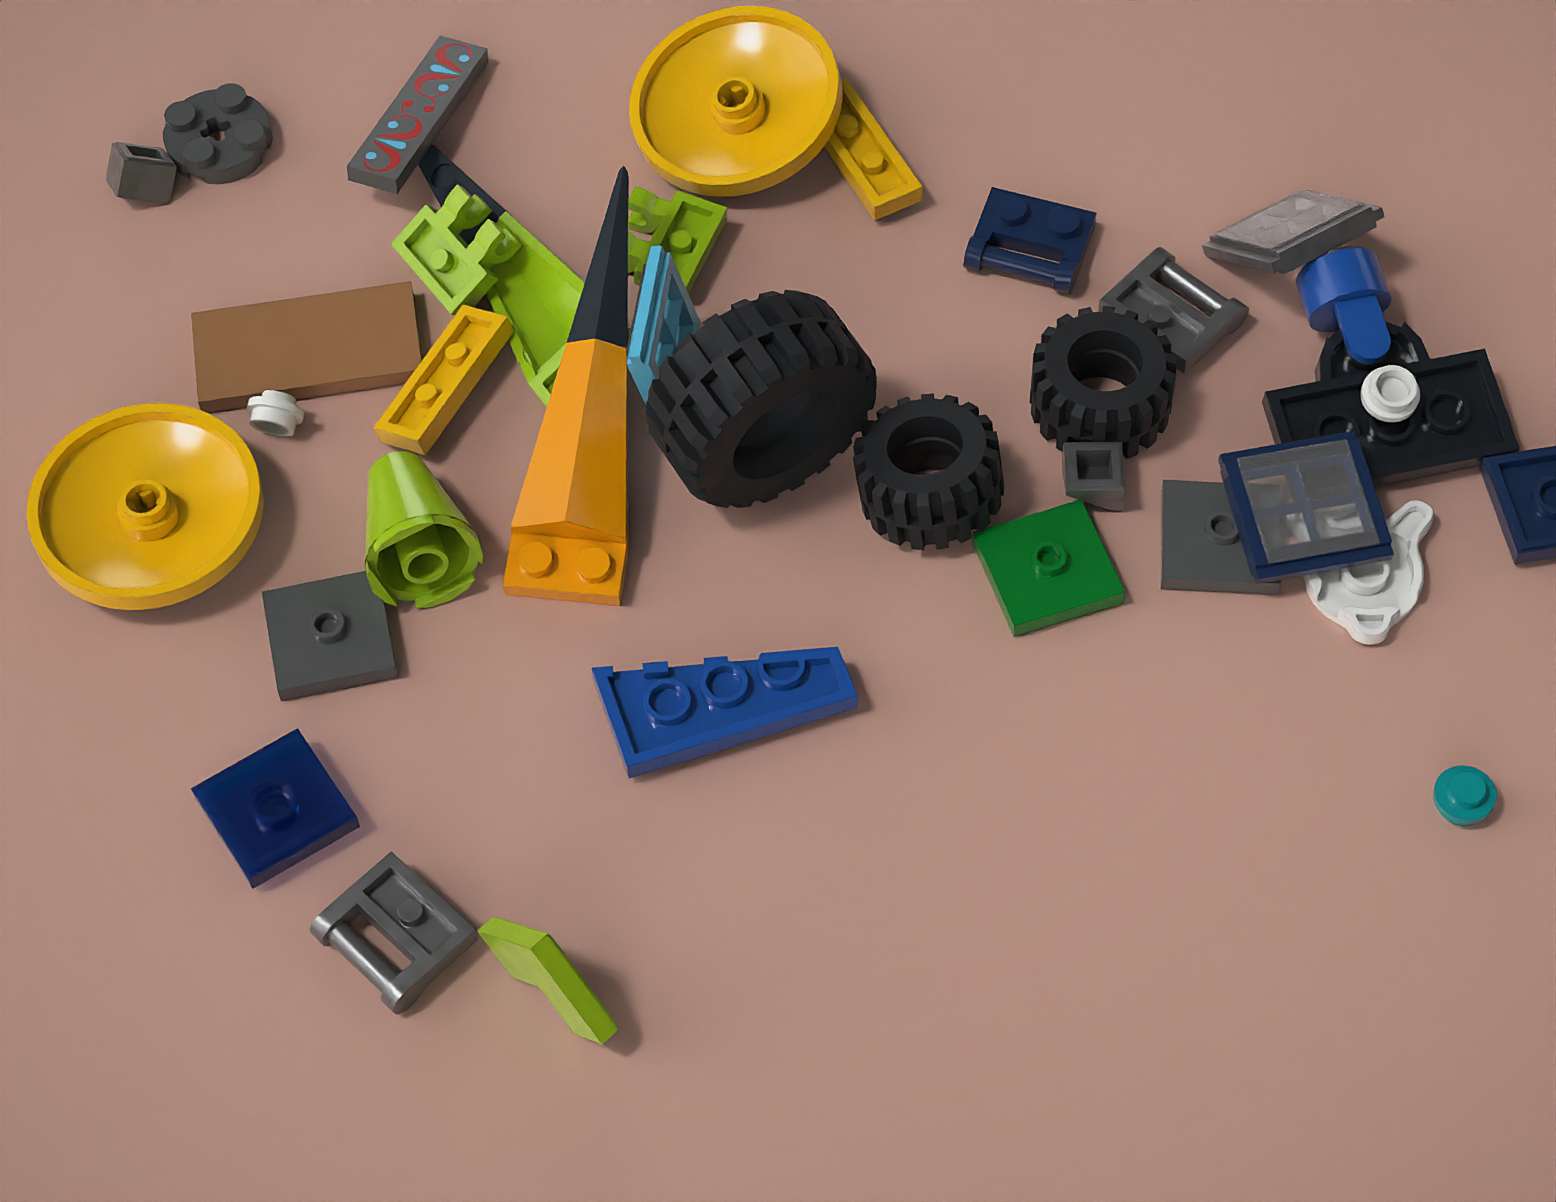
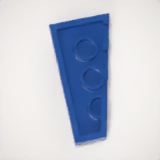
(699, 709)

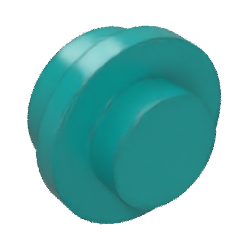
(1464, 795)

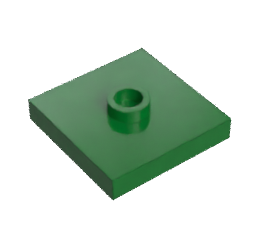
(1048, 567)

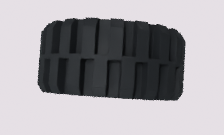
(760, 398)

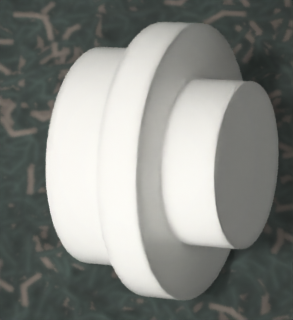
(1390, 393)
(275, 413)

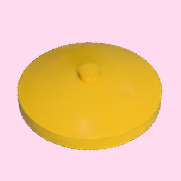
(735, 101)
(145, 506)

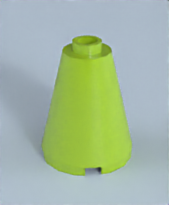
(415, 535)

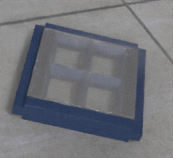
(1305, 507)

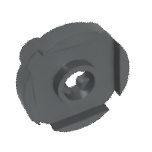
(211, 111)

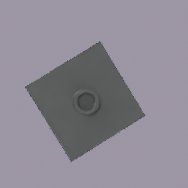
(1202, 541)
(328, 636)

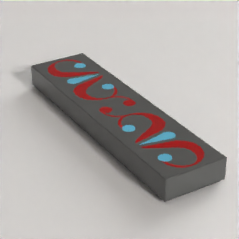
(417, 115)

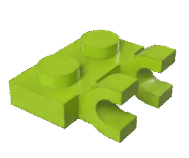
(681, 226)
(441, 257)

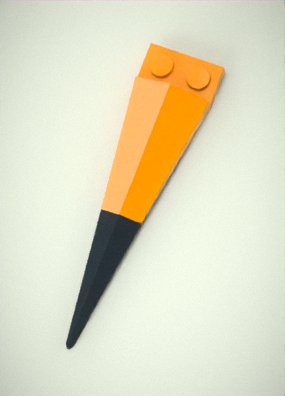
(574, 500)

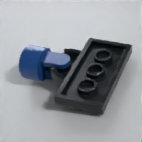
(1459, 402)

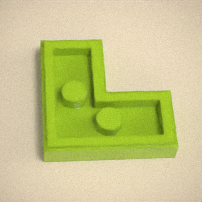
(539, 961)

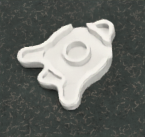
(1377, 594)

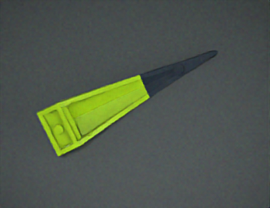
(531, 288)

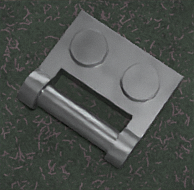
(1185, 326)
(407, 916)

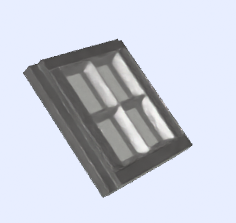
(1293, 231)

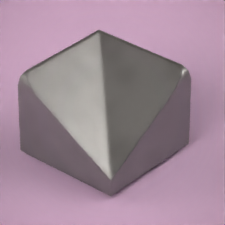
(140, 172)
(1094, 473)

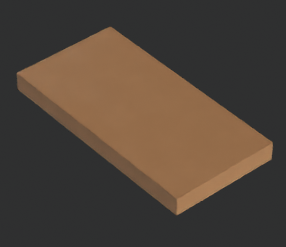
(306, 345)

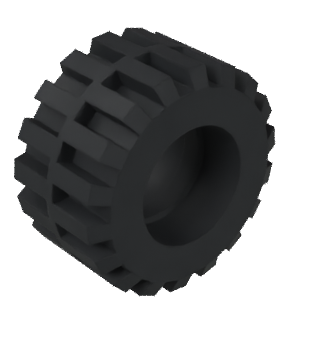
(1110, 348)
(934, 505)

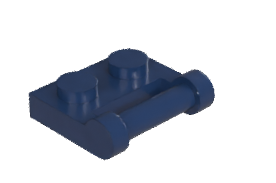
(1034, 229)

